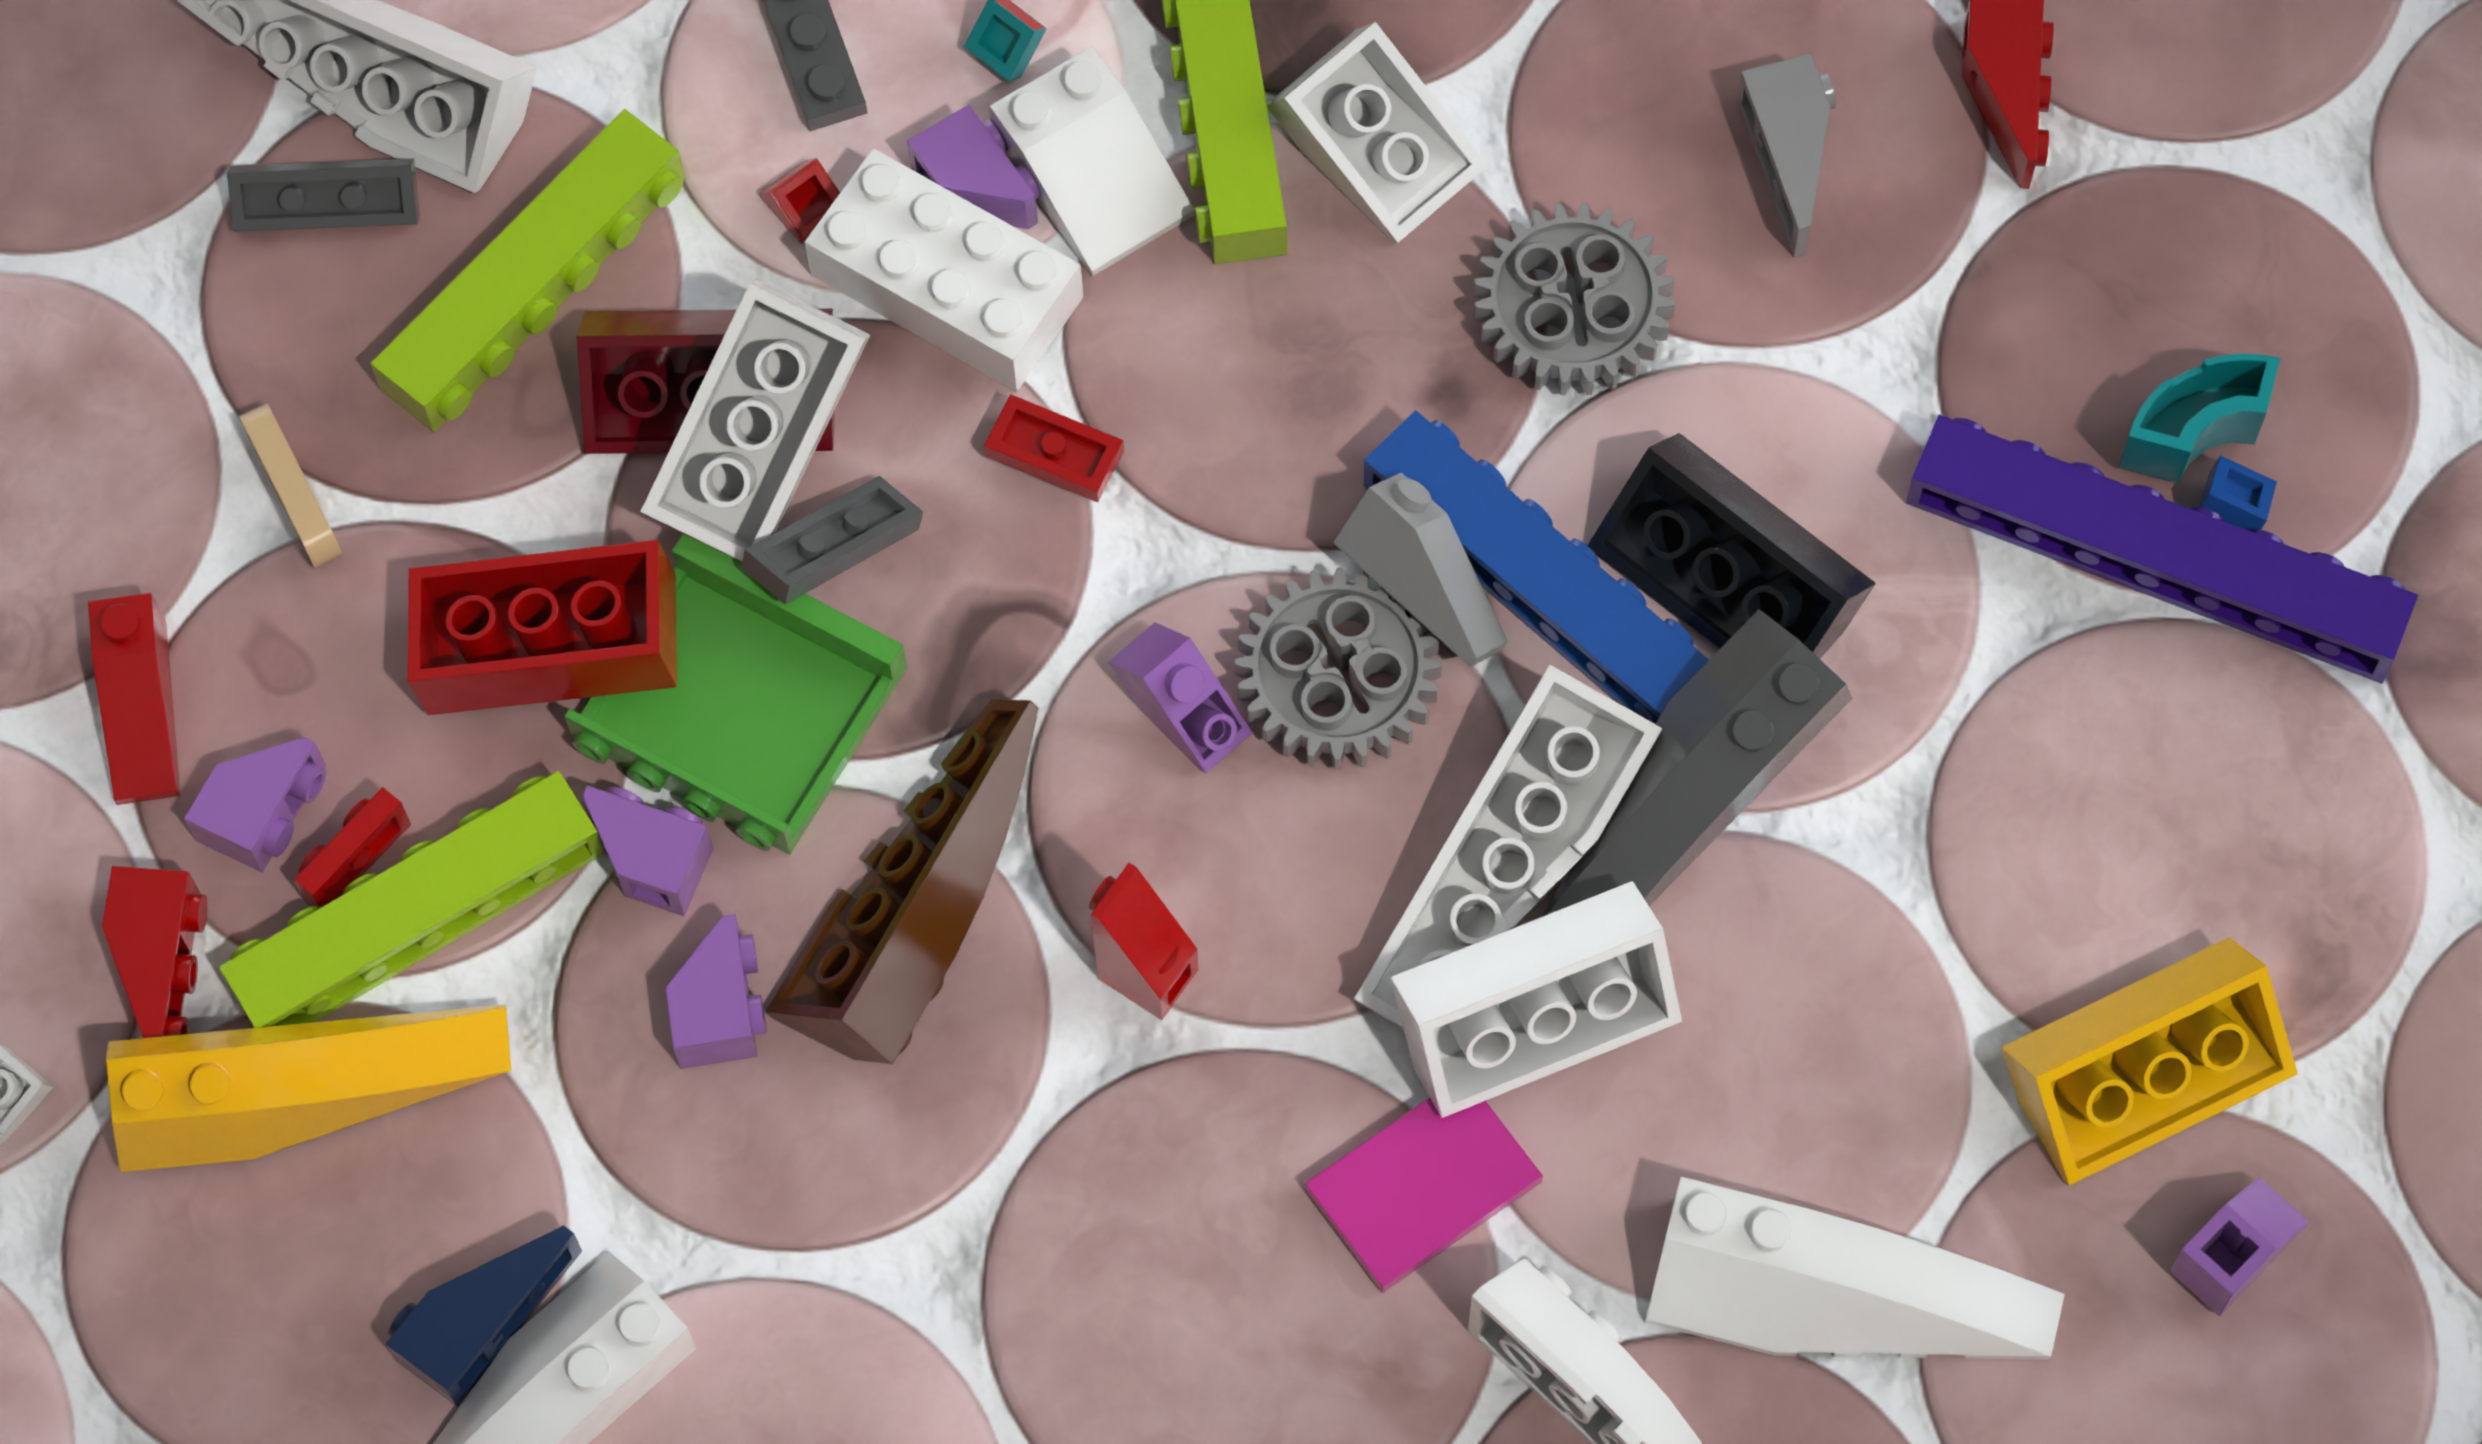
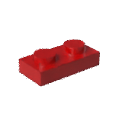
(1054, 448)
(366, 835)

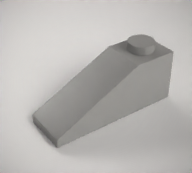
(1787, 122)
(1420, 562)

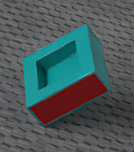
(1005, 38)

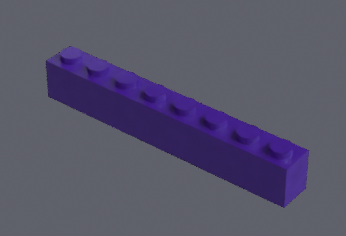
(2162, 548)

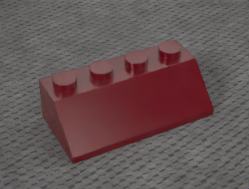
(644, 374)

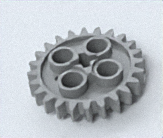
(1517, 304)
(1287, 691)

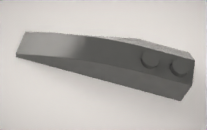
(1714, 756)

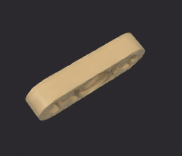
(290, 485)

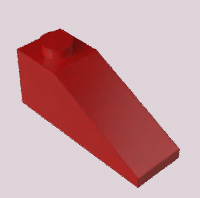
(135, 696)

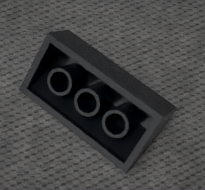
(1724, 551)

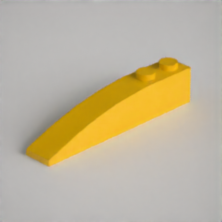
(286, 1084)

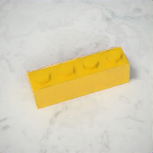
(2151, 1059)

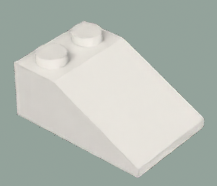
(1377, 132)
(1091, 160)

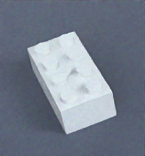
(944, 269)
(755, 421)
(1537, 999)

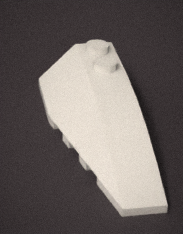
(390, 77)
(1521, 829)
(1825, 1284)
(1572, 1360)
(575, 1364)

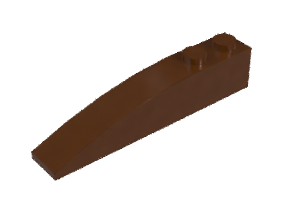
(893, 939)

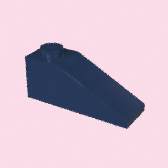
(468, 1320)

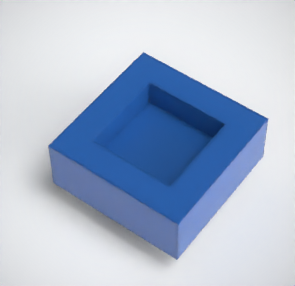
(2238, 494)

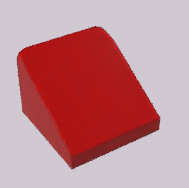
(801, 197)

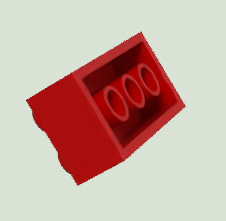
(542, 627)

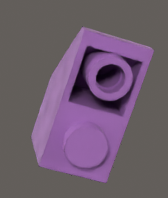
(972, 164)
(1180, 695)
(254, 799)
(650, 850)
(711, 1001)
(2237, 1245)

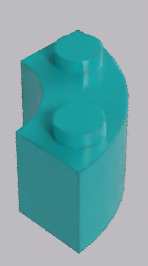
(2199, 411)

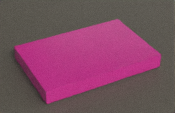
(1421, 1187)

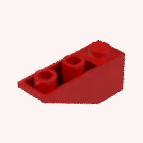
(2005, 79)
(151, 937)
(1140, 943)

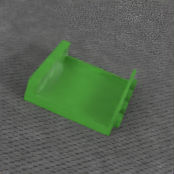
(760, 705)

